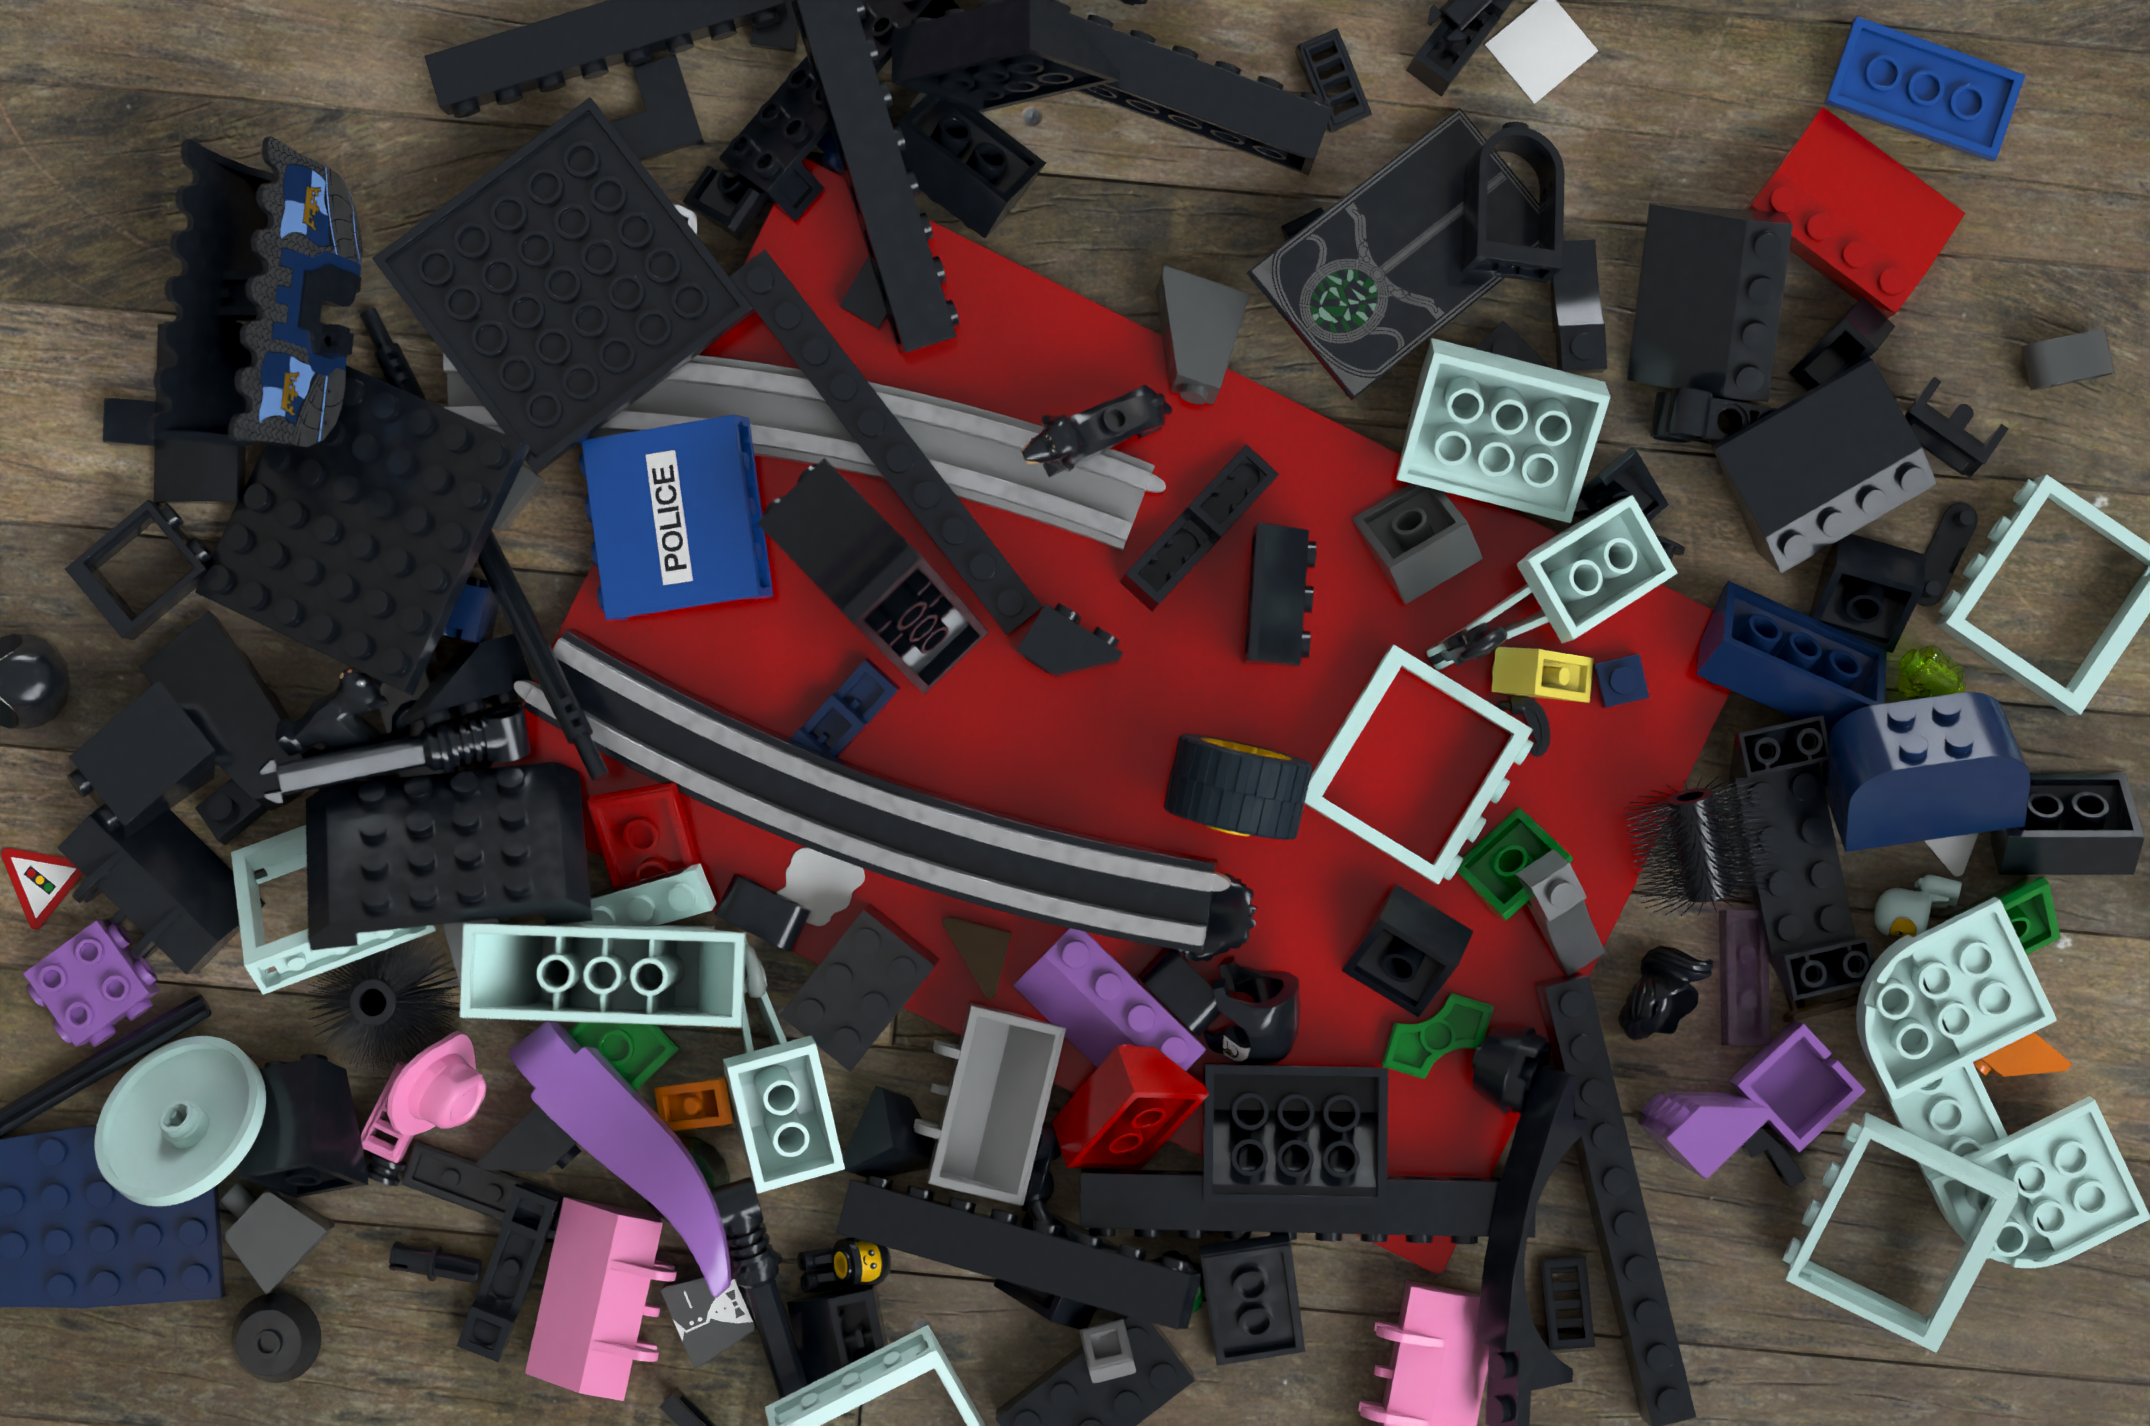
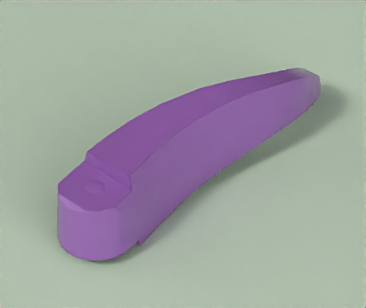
(626, 1136)

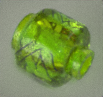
(1929, 673)

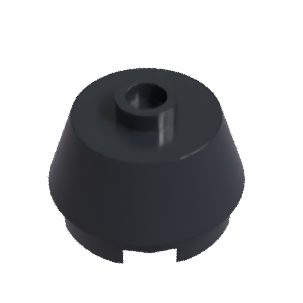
(1507, 1066)
(276, 1337)

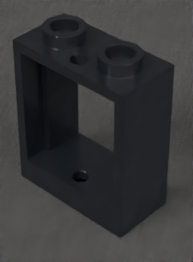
(104, 596)

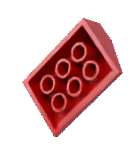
(1858, 213)

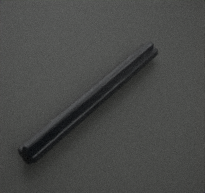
(103, 1063)

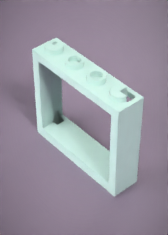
(1983, 568)
(1490, 789)
(292, 953)
(1866, 1303)
(871, 1378)

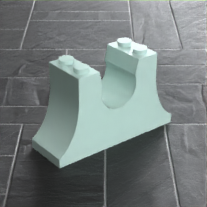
(603, 973)

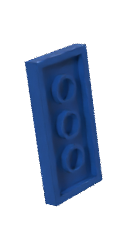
(1924, 89)

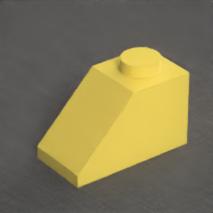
(1542, 674)

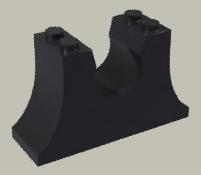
(872, 575)

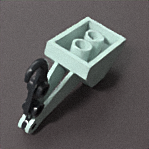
(1576, 580)

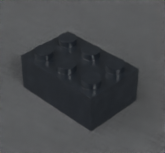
(859, 987)

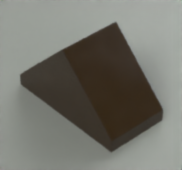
(981, 949)

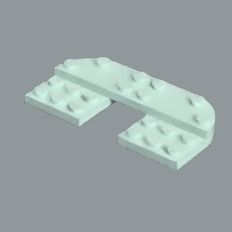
(1922, 1023)

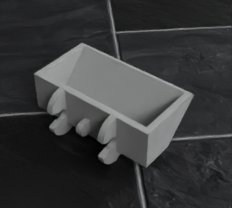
(993, 1103)

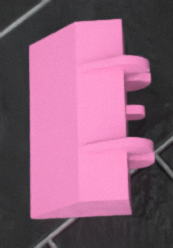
(597, 1298)
(1435, 1360)

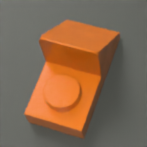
(694, 1104)

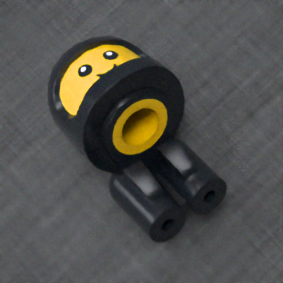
(848, 1265)

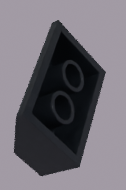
(966, 162)
(1279, 596)
(2073, 828)

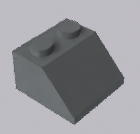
(1417, 539)

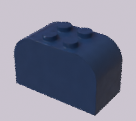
(1924, 771)

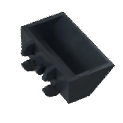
(162, 883)

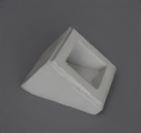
(1107, 1351)

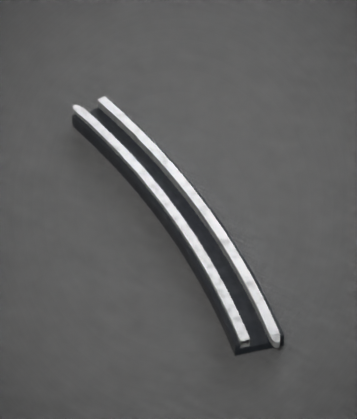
(877, 819)

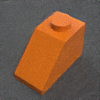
(2023, 1057)

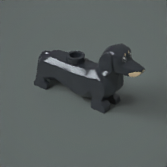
(1095, 430)

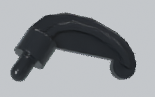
(1535, 718)

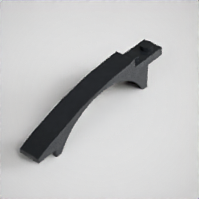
(1517, 1353)

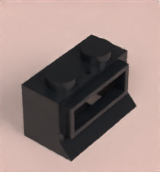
(1947, 437)

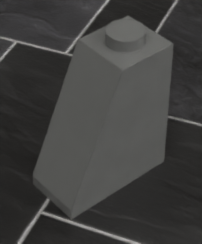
(1197, 332)

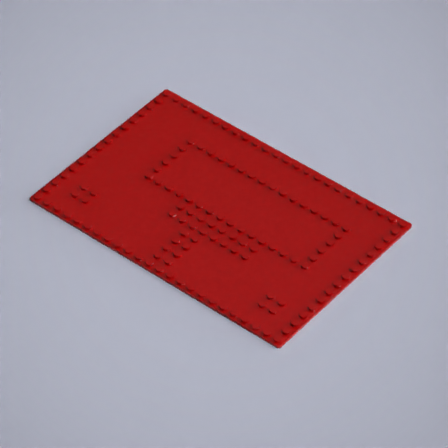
(1102, 742)

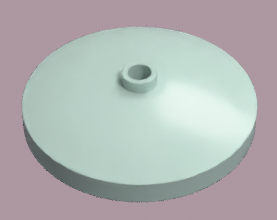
(180, 1121)

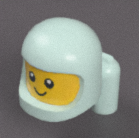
(1908, 911)

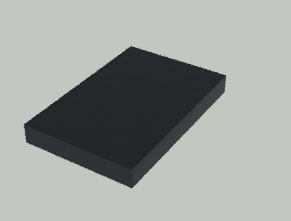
(1252, 1298)

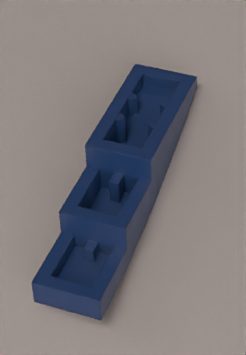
(848, 710)

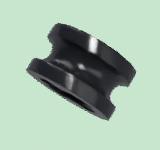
(384, 1170)

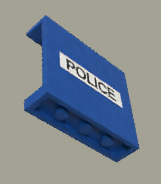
(676, 517)

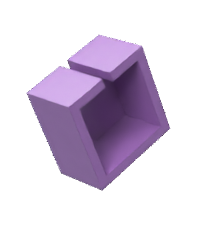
(1797, 1086)

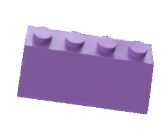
(1102, 1003)
(1702, 1127)

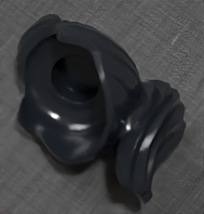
(1662, 992)

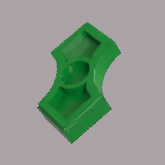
(1454, 1026)

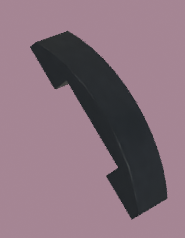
(508, 1272)

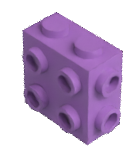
(92, 984)

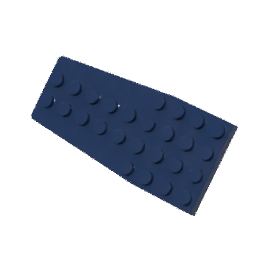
(88, 1246)

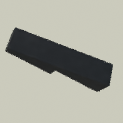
(1441, 62)
(1198, 528)

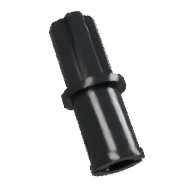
(434, 1263)

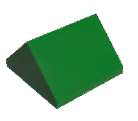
(1497, 858)
(2029, 910)

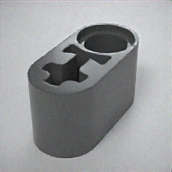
(2067, 359)

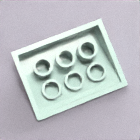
(1502, 430)

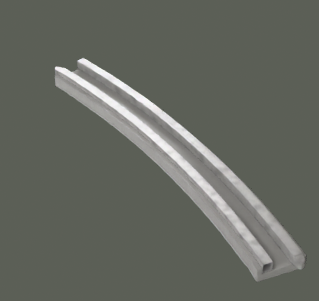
(967, 445)

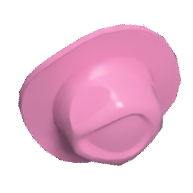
(437, 1088)

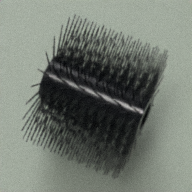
(1700, 845)
(400, 1006)

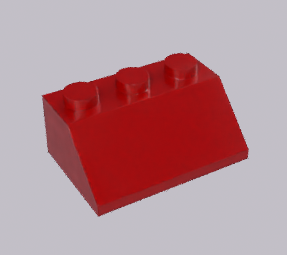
(1126, 1110)

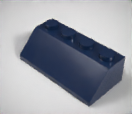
(1788, 659)

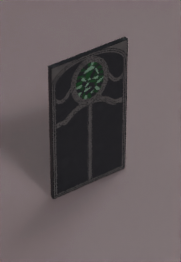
(1388, 257)

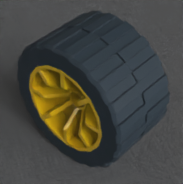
(1237, 787)

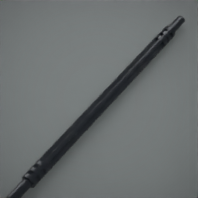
(504, 584)

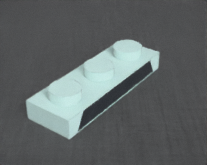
(654, 899)

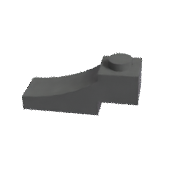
(1560, 911)

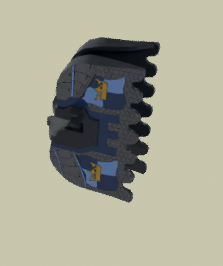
(268, 254)

